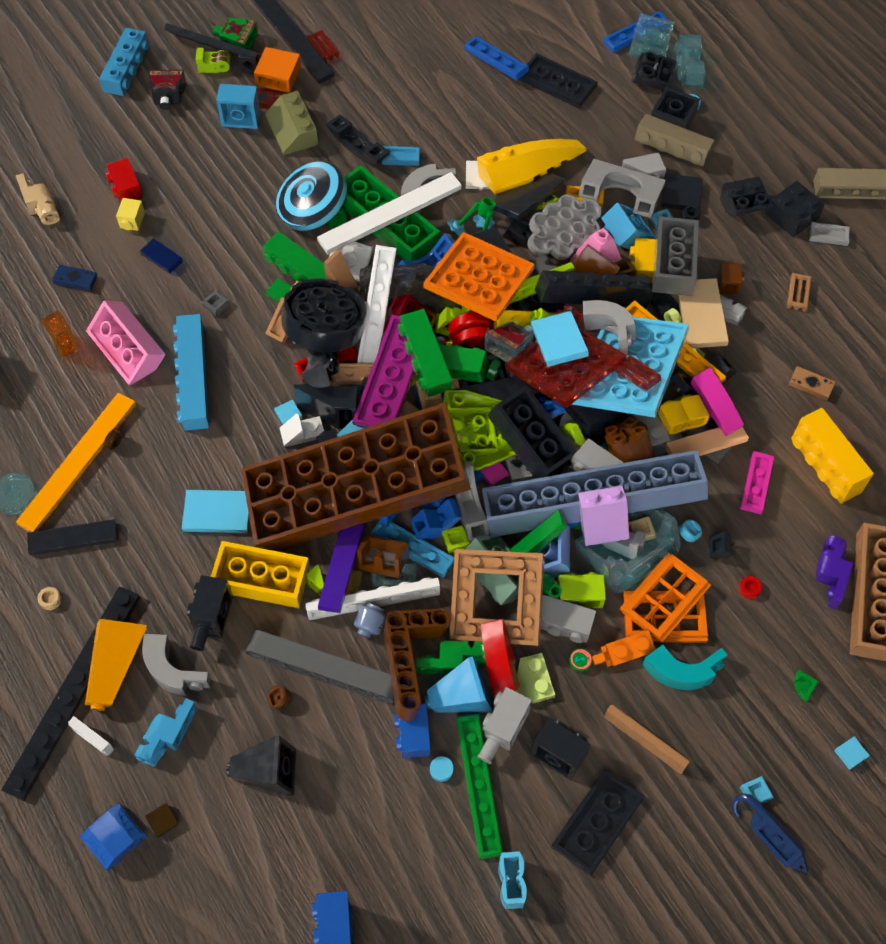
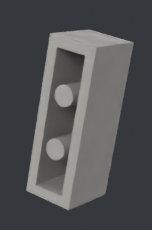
(566, 619)

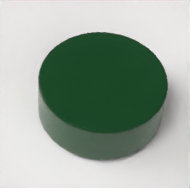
(493, 370)

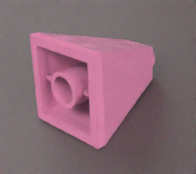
(602, 242)

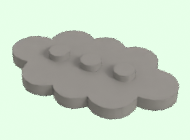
(563, 226)

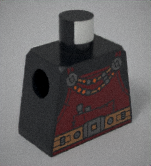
(167, 87)

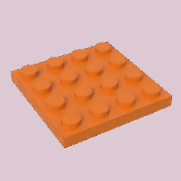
(479, 276)

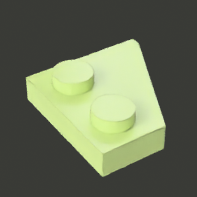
(534, 679)

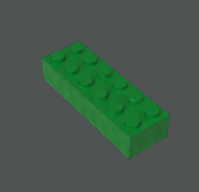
(410, 235)

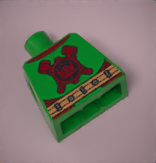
(238, 32)

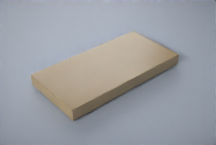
(704, 315)

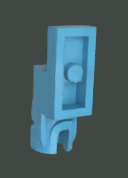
(165, 732)

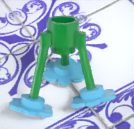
(482, 220)

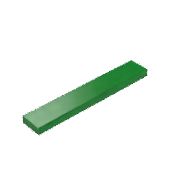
(479, 787)

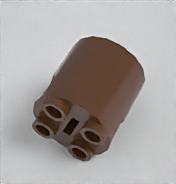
(629, 441)

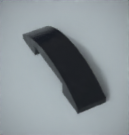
(355, 142)

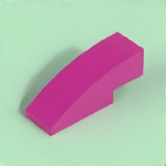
(717, 401)

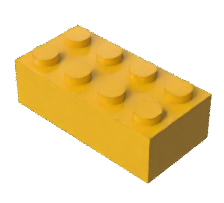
(831, 456)
(262, 573)

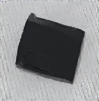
(654, 70)

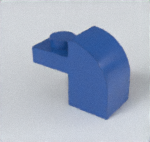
(431, 523)

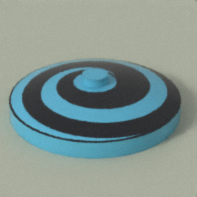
(311, 195)

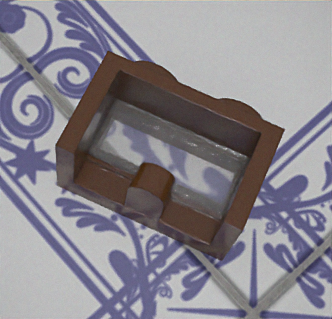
(382, 556)

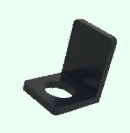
(249, 65)

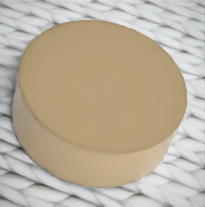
(49, 598)

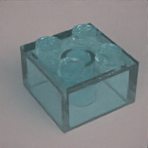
(651, 35)

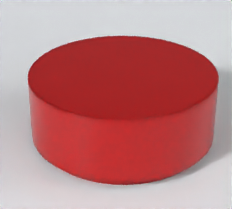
(750, 587)

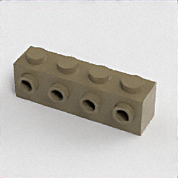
(674, 140)
(850, 183)

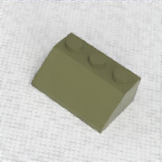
(291, 123)

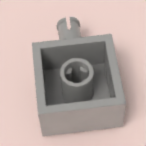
(504, 723)

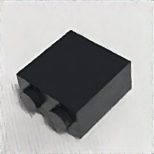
(591, 418)

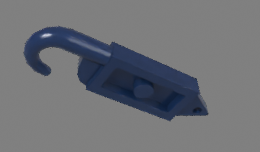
(773, 834)

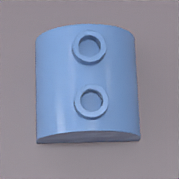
(557, 555)

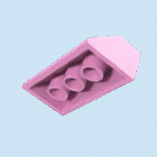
(125, 341)

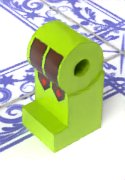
(212, 61)

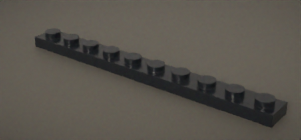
(63, 705)

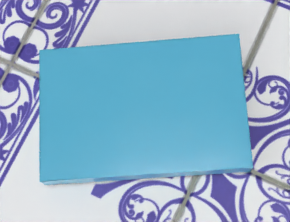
(559, 339)
(215, 511)

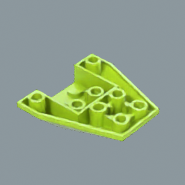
(480, 438)

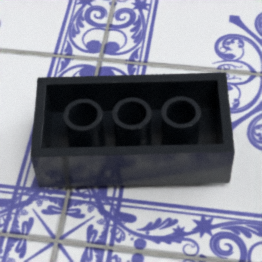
(531, 433)

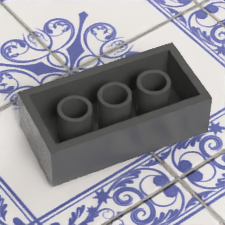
(675, 256)

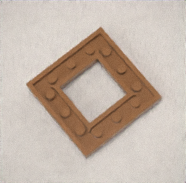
(530, 592)

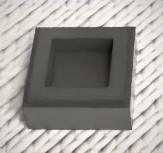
(215, 303)

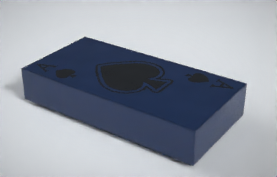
(74, 278)

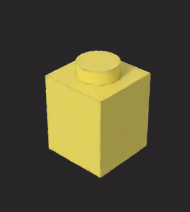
(130, 214)

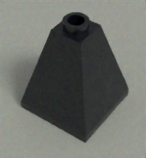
(266, 766)

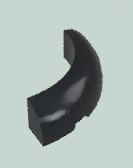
(321, 368)

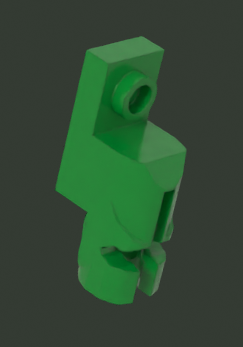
(451, 655)

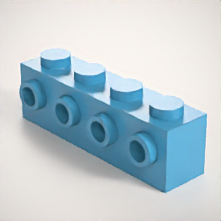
(124, 61)

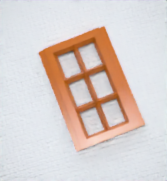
(679, 612)
(676, 635)

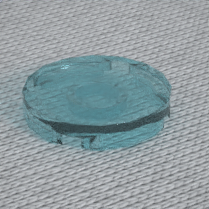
(15, 493)

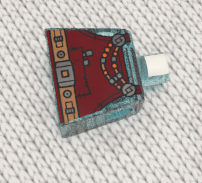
(508, 340)

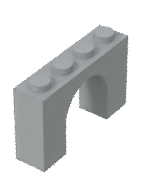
(606, 175)

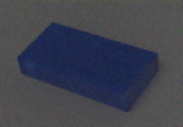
(161, 256)

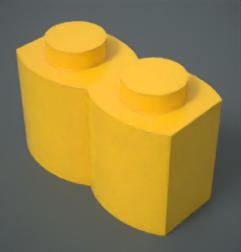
(683, 414)

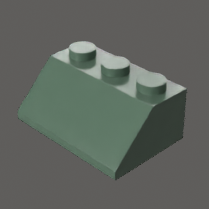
(501, 586)

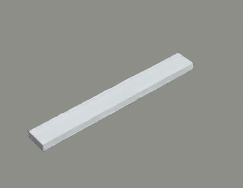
(389, 213)

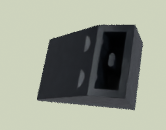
(332, 403)

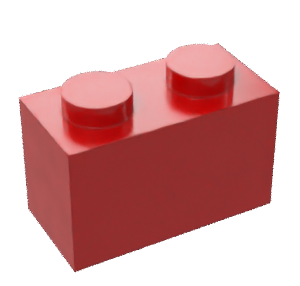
(123, 179)

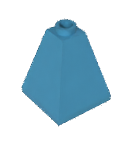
(460, 691)

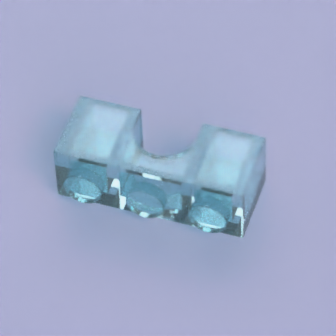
(690, 70)

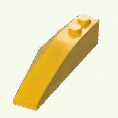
(522, 162)

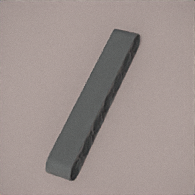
(321, 666)

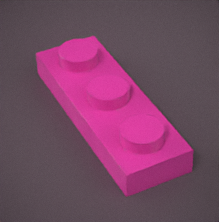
(757, 482)

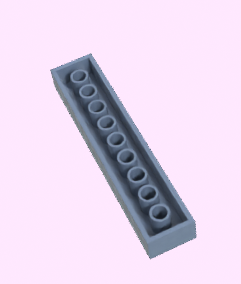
(646, 485)

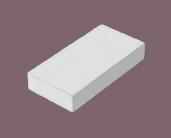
(90, 736)

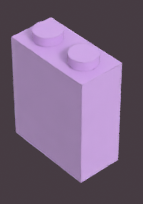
(604, 515)

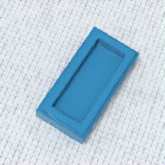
(402, 156)

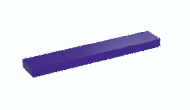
(340, 569)

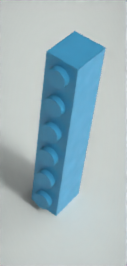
(192, 372)

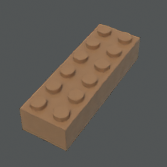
(869, 594)

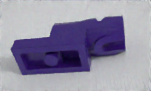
(834, 569)

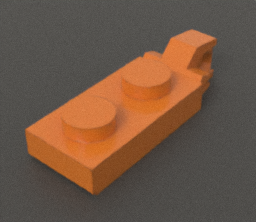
(625, 649)

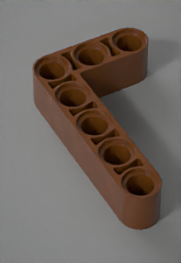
(401, 635)

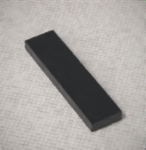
(72, 537)

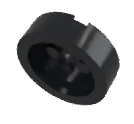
(322, 330)

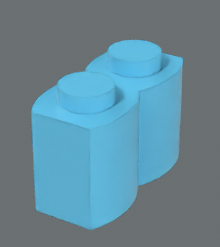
(513, 887)

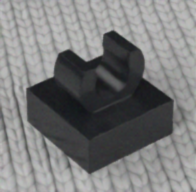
(721, 545)

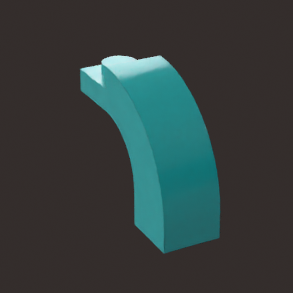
(683, 676)

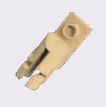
(38, 200)

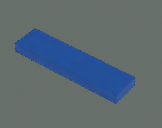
(624, 37)
(496, 58)

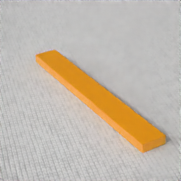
(75, 464)

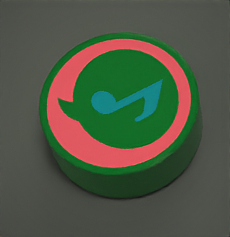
(580, 660)

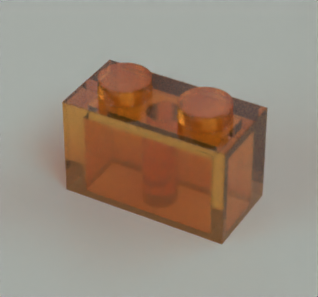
(59, 334)

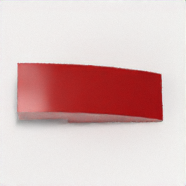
(499, 656)

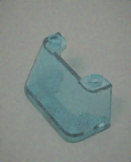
(624, 572)

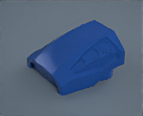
(112, 836)

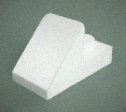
(302, 431)

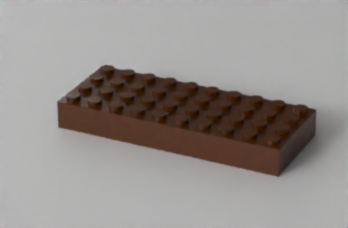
(354, 478)

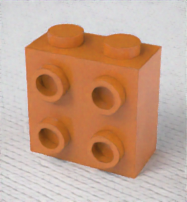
(277, 70)

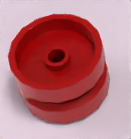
(469, 330)

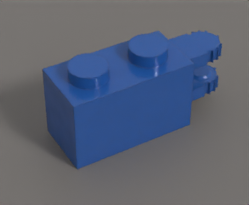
(413, 734)

